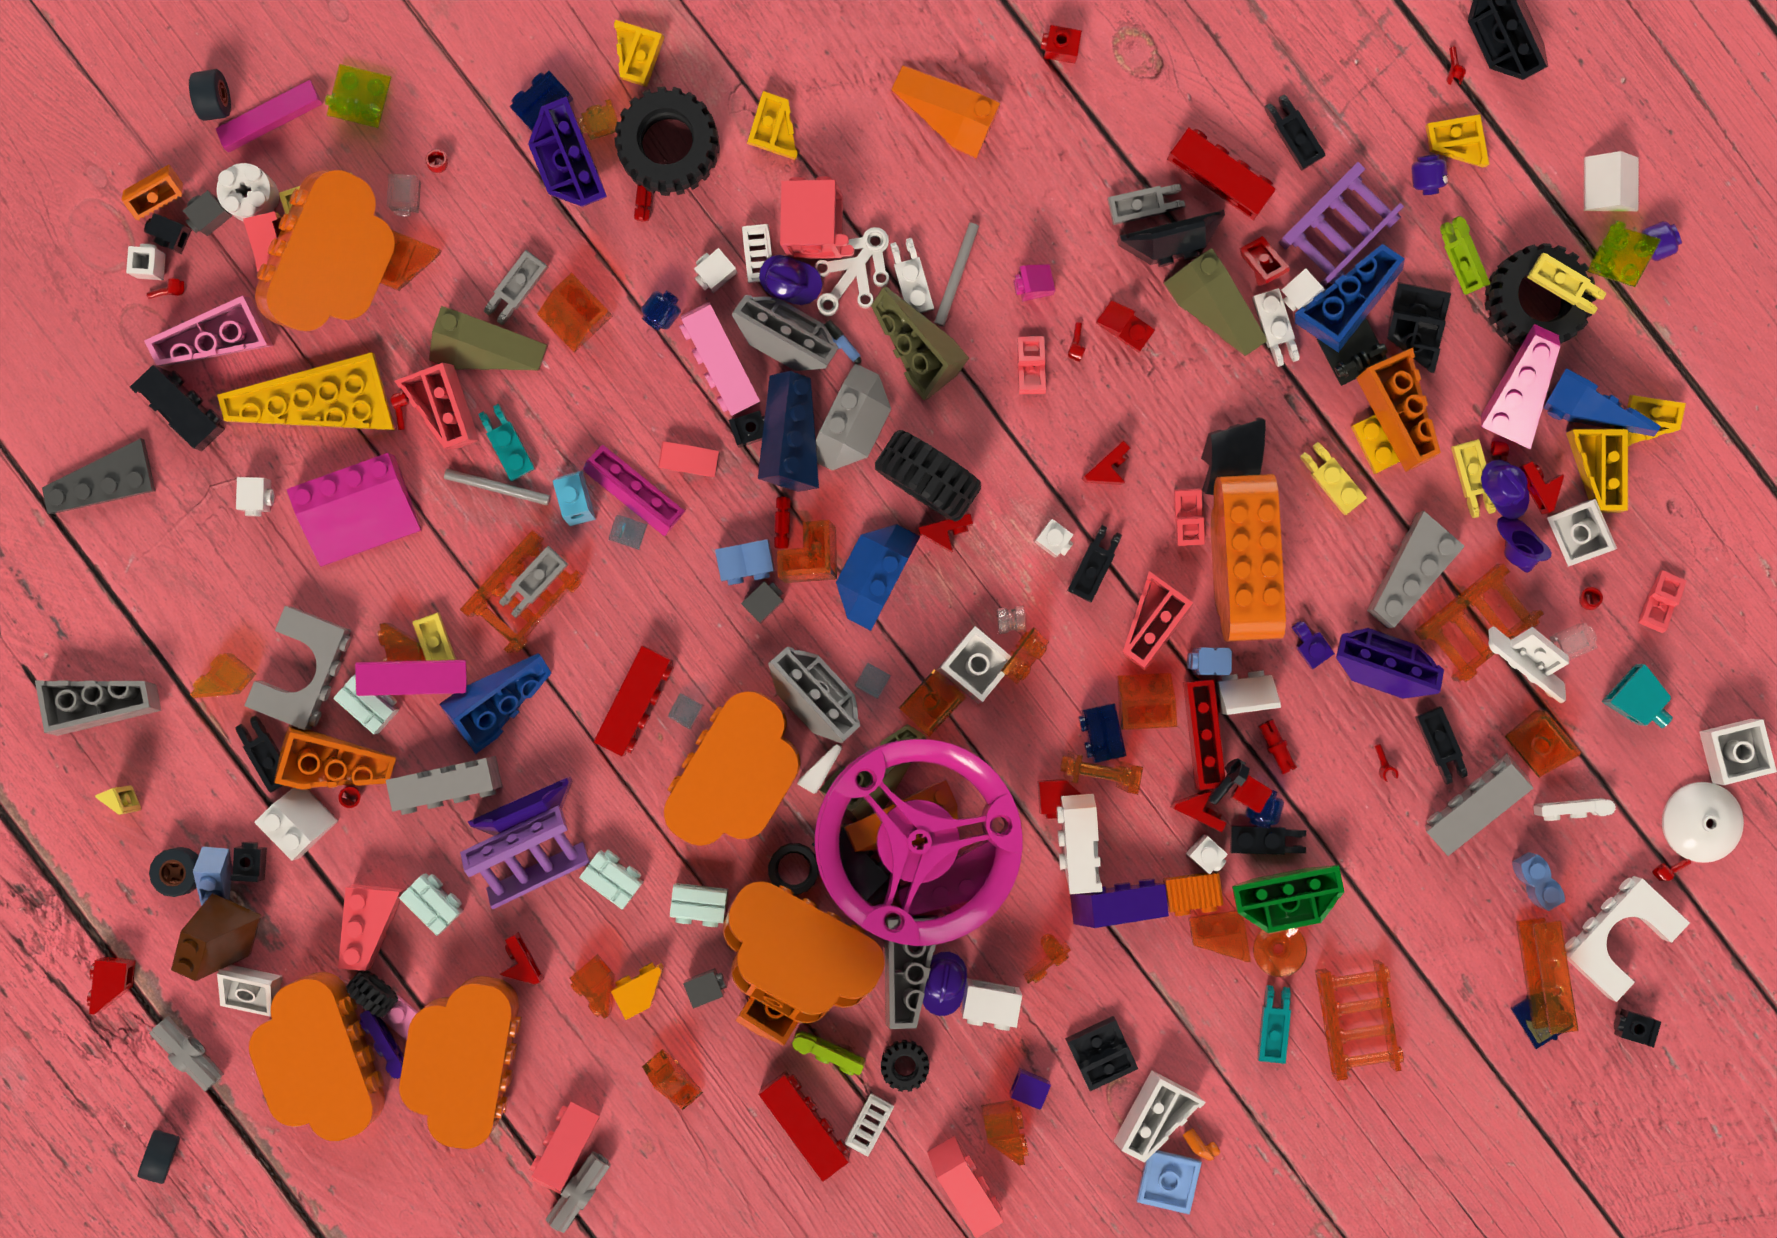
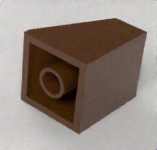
(215, 938)

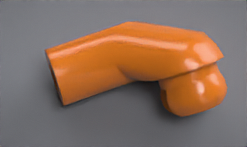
(1198, 1147)

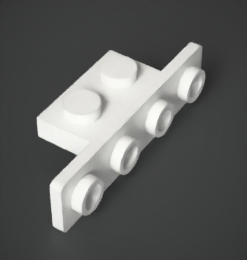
(1533, 657)

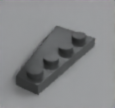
(104, 480)

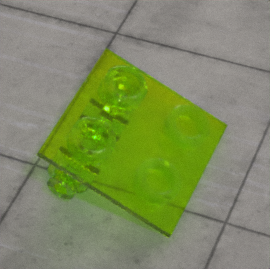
(358, 96)
(1623, 255)

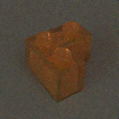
(815, 560)

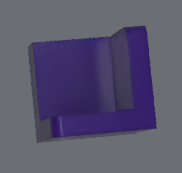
(1030, 1089)

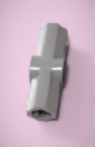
(186, 1053)
(578, 1192)

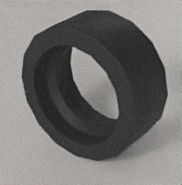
(802, 850)

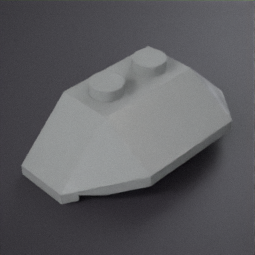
(784, 333)
(853, 420)
(815, 694)

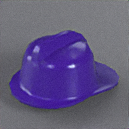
(790, 280)
(1506, 488)
(1522, 544)
(945, 984)

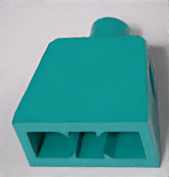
(1640, 698)

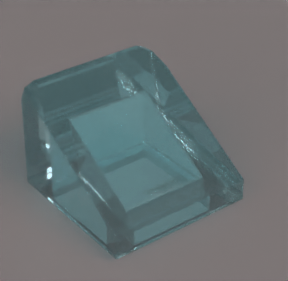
(627, 532)
(872, 680)
(685, 711)

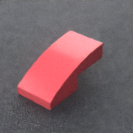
(1031, 365)
(688, 459)
(1189, 517)
(1661, 601)

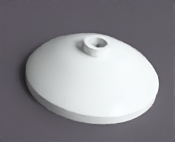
(1686, 819)

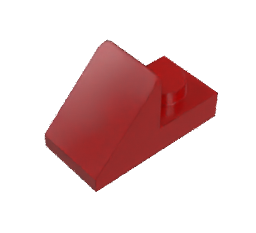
(1263, 260)
(1125, 325)
(1103, 472)
(1543, 493)
(939, 531)
(1252, 794)
(1193, 807)
(526, 967)

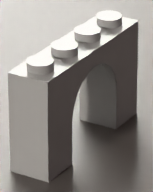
(327, 644)

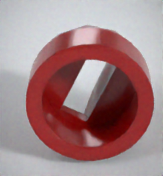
(431, 160)
(1595, 598)
(347, 803)

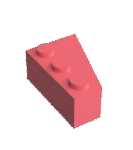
(261, 232)
(442, 404)
(1156, 619)
(365, 924)
(563, 1147)
(965, 1188)

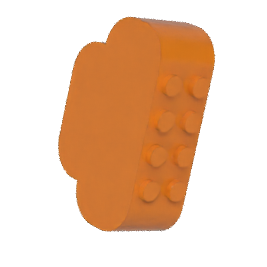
(326, 254)
(1248, 558)
(735, 773)
(798, 954)
(317, 1060)
(461, 1061)

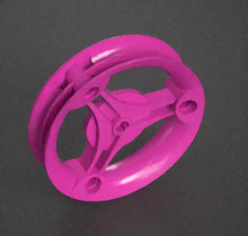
(935, 854)

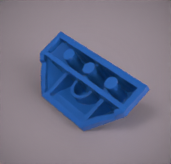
(873, 572)

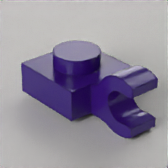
(1313, 647)

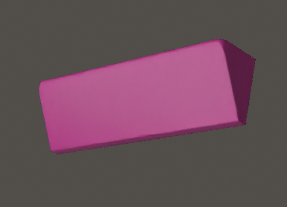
(268, 116)
(633, 490)
(411, 677)

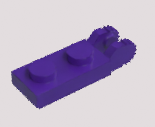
(384, 1042)

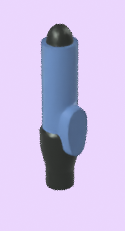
(842, 342)

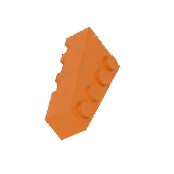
(1401, 408)

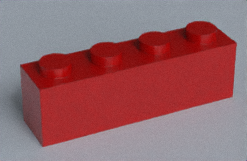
(1221, 173)
(633, 701)
(1204, 733)
(804, 1126)

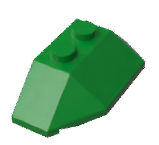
(1289, 897)

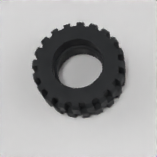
(658, 107)
(1505, 302)
(928, 475)

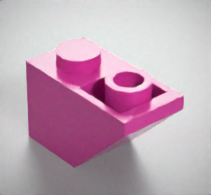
(1034, 282)

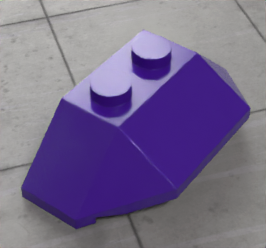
(564, 156)
(1389, 664)
(523, 808)

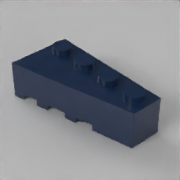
(788, 436)

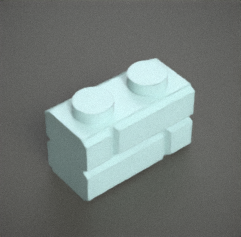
(371, 711)
(612, 878)
(432, 903)
(698, 903)

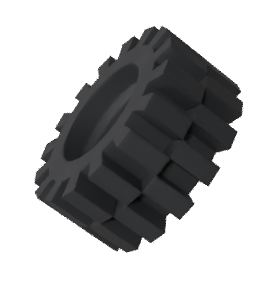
(372, 993)
(904, 1049)

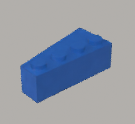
(1344, 305)

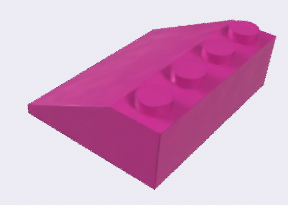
(354, 509)

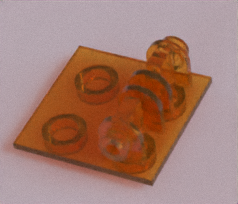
(1031, 647)
(1055, 953)

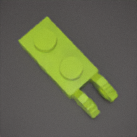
(1464, 255)
(828, 1052)

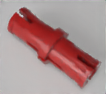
(1277, 746)

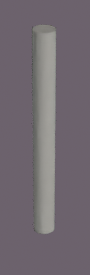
(956, 274)
(497, 487)

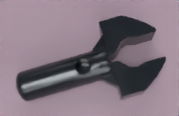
(1236, 774)

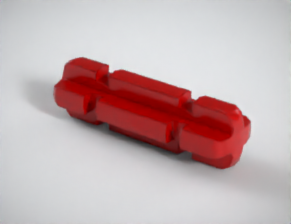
(643, 201)
(782, 522)

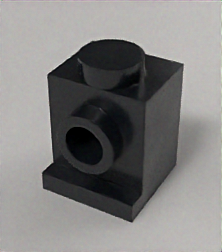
(167, 232)
(739, 430)
(257, 867)
(1647, 1030)

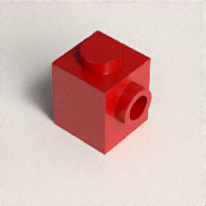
(1061, 44)

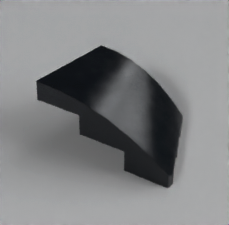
(1419, 321)
(1234, 452)

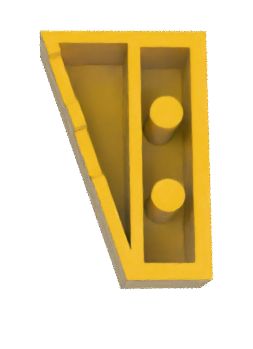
(1602, 465)

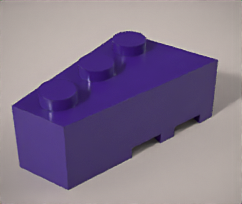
(1120, 904)

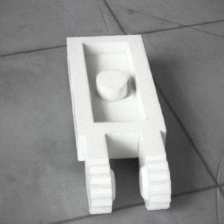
(912, 278)
(1275, 324)
(1575, 808)

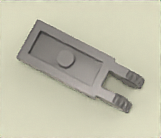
(1143, 204)
(516, 285)
(535, 579)

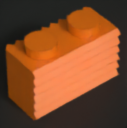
(152, 192)
(1193, 892)

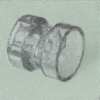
(1011, 620)

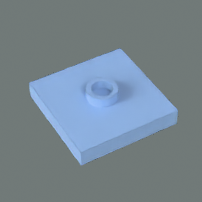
(1169, 1181)

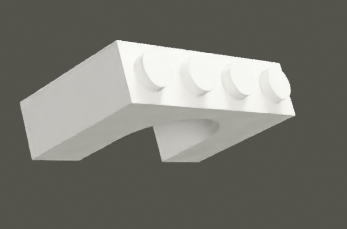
(1589, 949)

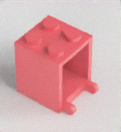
(813, 219)

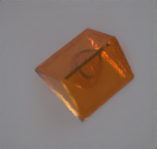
(932, 702)
(1542, 743)

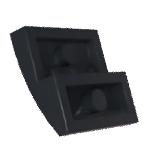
(1101, 1053)

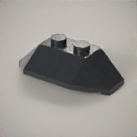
(1508, 37)
(1172, 240)

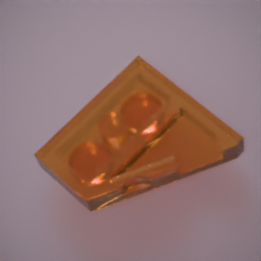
(407, 261)
(1221, 933)

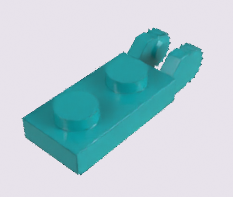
(507, 445)
(1274, 1027)

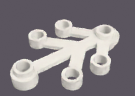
(856, 267)

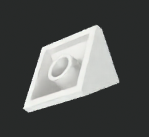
(1611, 182)
(1582, 532)
(247, 989)

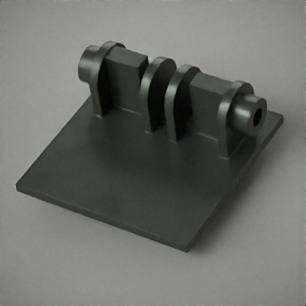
(1356, 355)

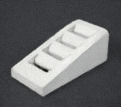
(755, 230)
(816, 775)
(859, 1146)

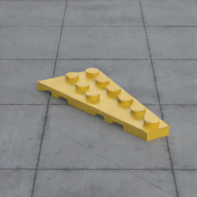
(327, 396)

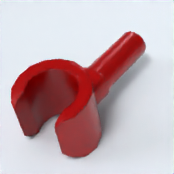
(1456, 70)
(175, 288)
(1076, 351)
(398, 401)
(1500, 449)
(1384, 764)
(1664, 873)

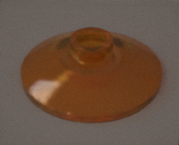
(1282, 963)

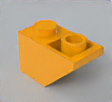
(637, 993)

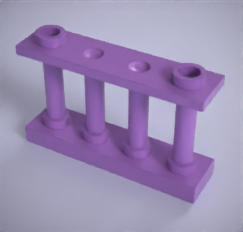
(1335, 200)
(516, 840)

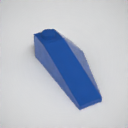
(1579, 402)
(493, 700)

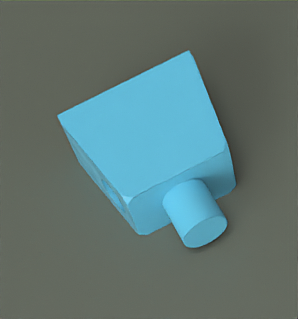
(574, 498)

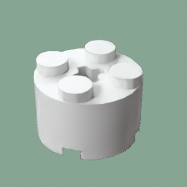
(234, 185)

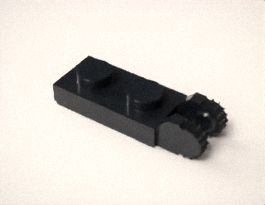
(1295, 134)
(1093, 567)
(1441, 742)
(261, 752)
(1263, 840)

